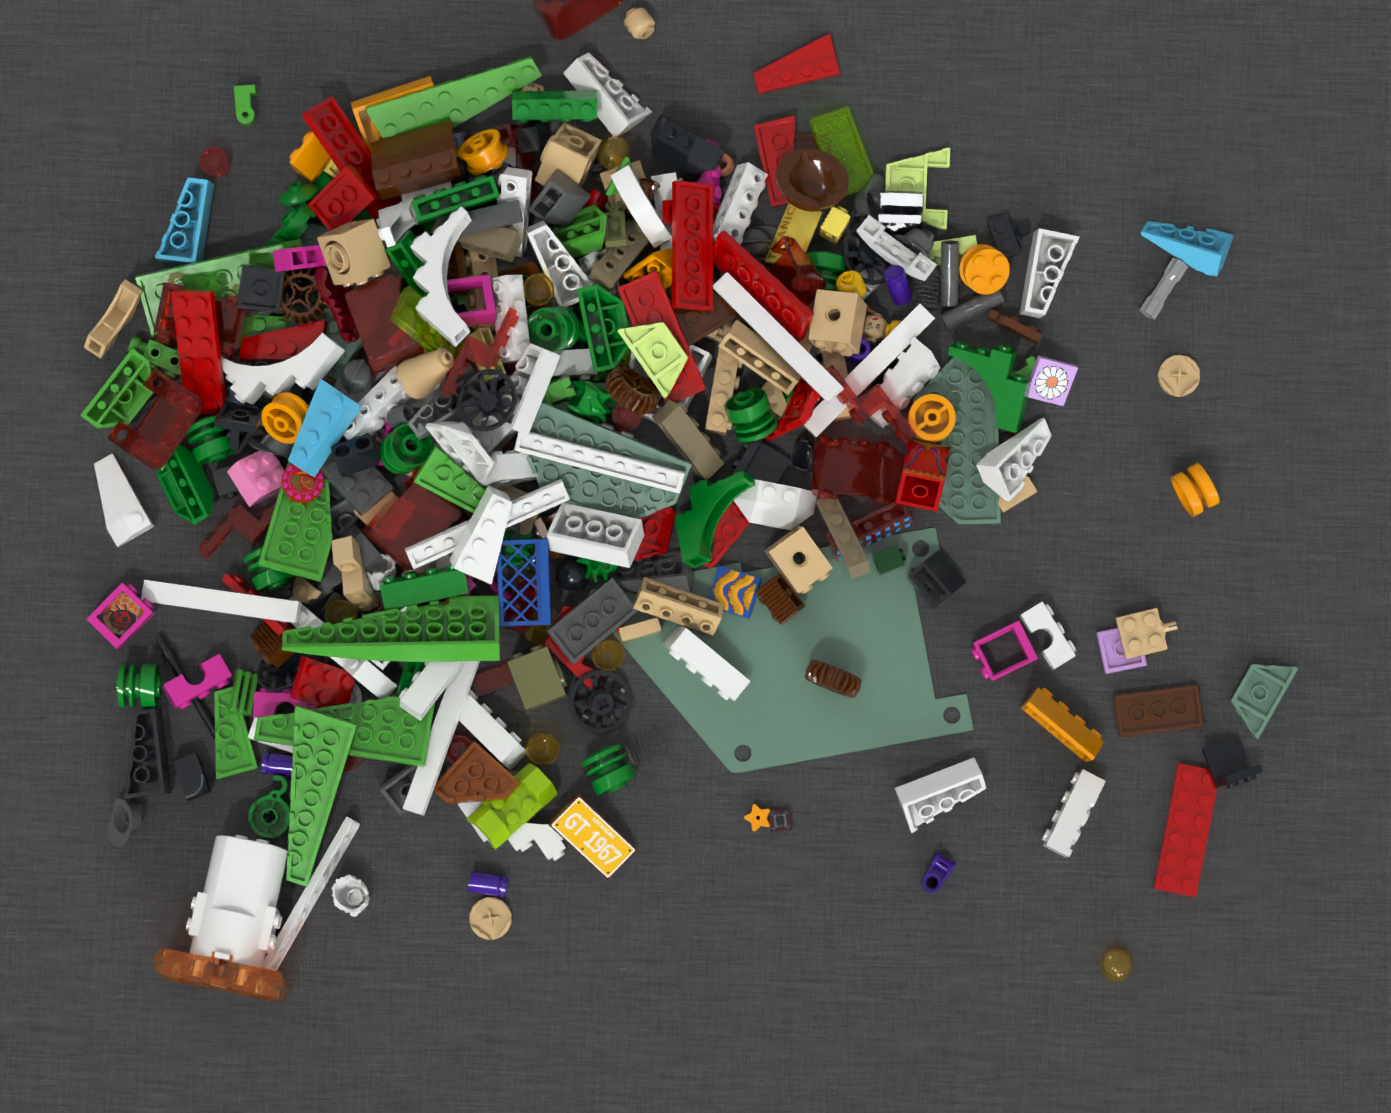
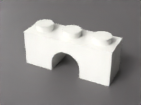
(1041, 618)

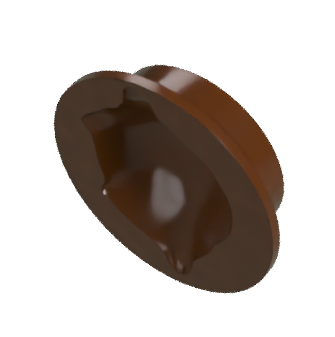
(812, 179)

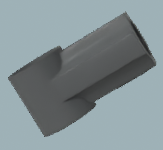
(401, 415)

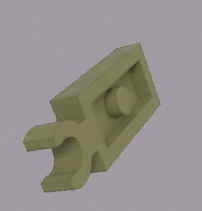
(615, 226)

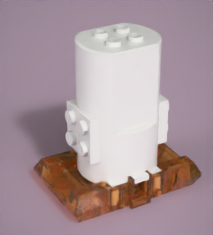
(233, 923)

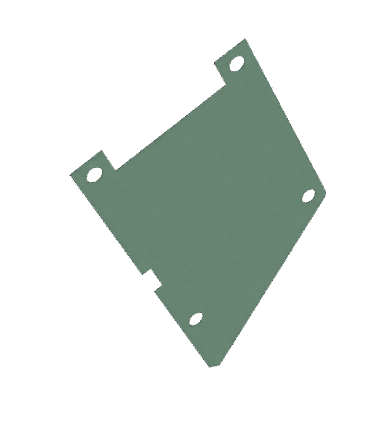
(853, 624)

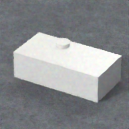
(595, 535)

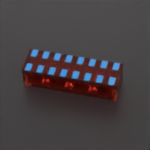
(876, 526)

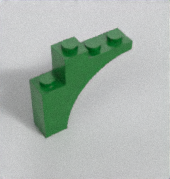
(996, 369)
(708, 504)

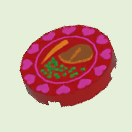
(301, 486)

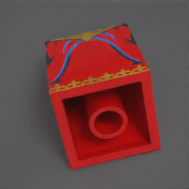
(922, 475)

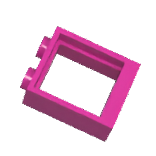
(479, 316)
(144, 604)
(1023, 642)

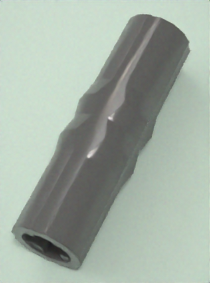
(949, 273)
(970, 309)

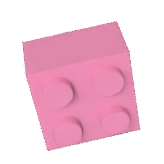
(257, 476)

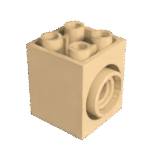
(570, 153)
(354, 253)
(837, 322)
(810, 568)

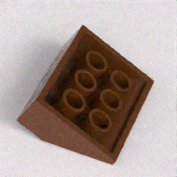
(415, 160)

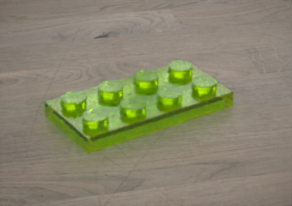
(839, 137)
(410, 321)

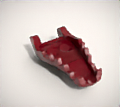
(335, 301)

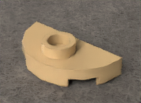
(304, 590)

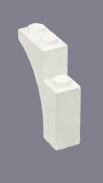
(398, 218)

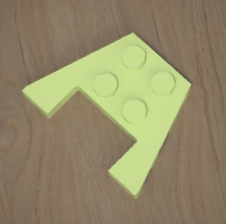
(912, 176)

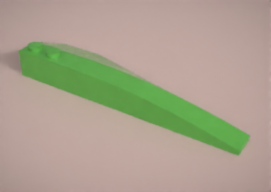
(429, 633)

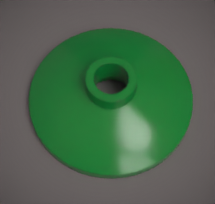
(298, 193)

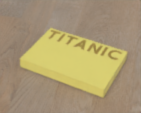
(795, 224)

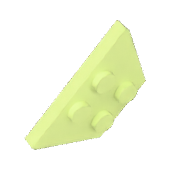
(657, 353)

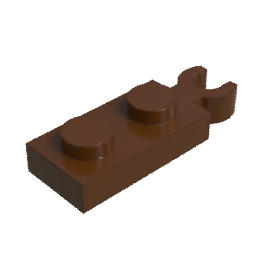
(1013, 325)

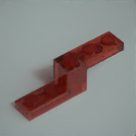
(479, 352)
(869, 404)
(243, 522)

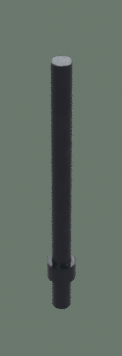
(169, 655)

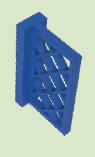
(543, 583)

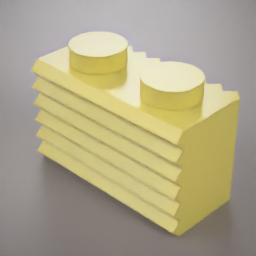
(834, 224)

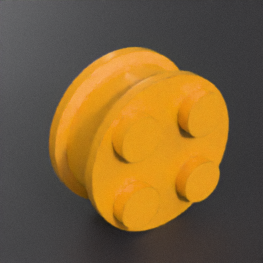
(483, 152)
(984, 269)
(284, 417)
(932, 418)

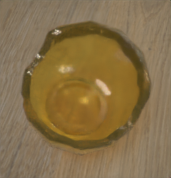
(612, 151)
(538, 289)
(340, 610)
(537, 633)
(608, 655)
(542, 748)
(1116, 965)

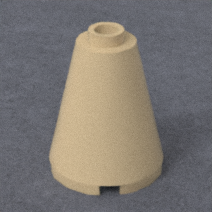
(424, 372)

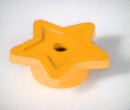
(763, 821)

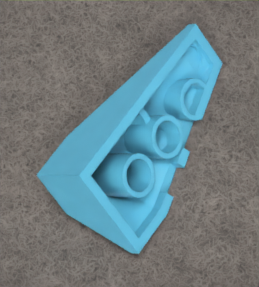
(1198, 249)

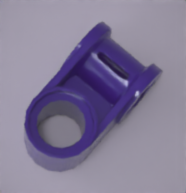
(938, 872)

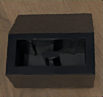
(935, 579)

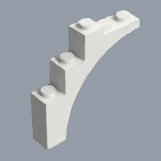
(432, 277)
(303, 369)
(360, 669)
(543, 834)

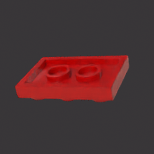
(342, 199)
(321, 684)

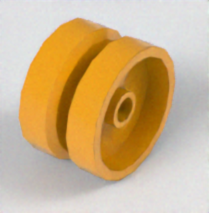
(1195, 489)

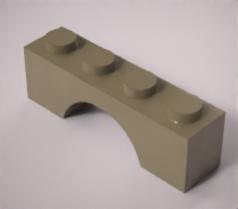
(843, 536)

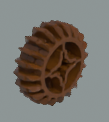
(294, 301)
(632, 390)
(833, 678)

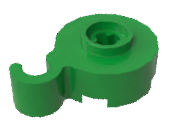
(292, 224)
(268, 803)

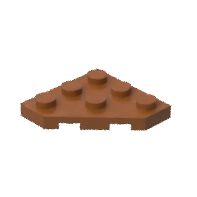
(476, 779)

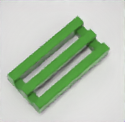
(250, 698)

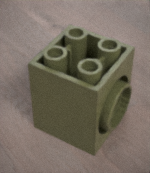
(537, 677)

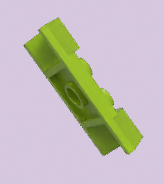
(504, 817)

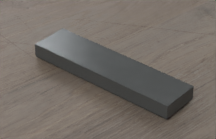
(490, 217)

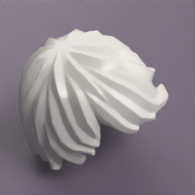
(383, 568)
(350, 895)

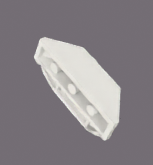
(463, 448)
(776, 505)

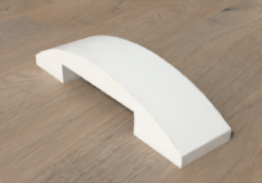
(640, 206)
(893, 251)

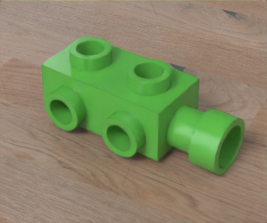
(164, 358)

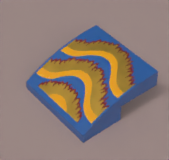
(735, 591)

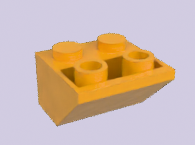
(309, 158)
(657, 261)

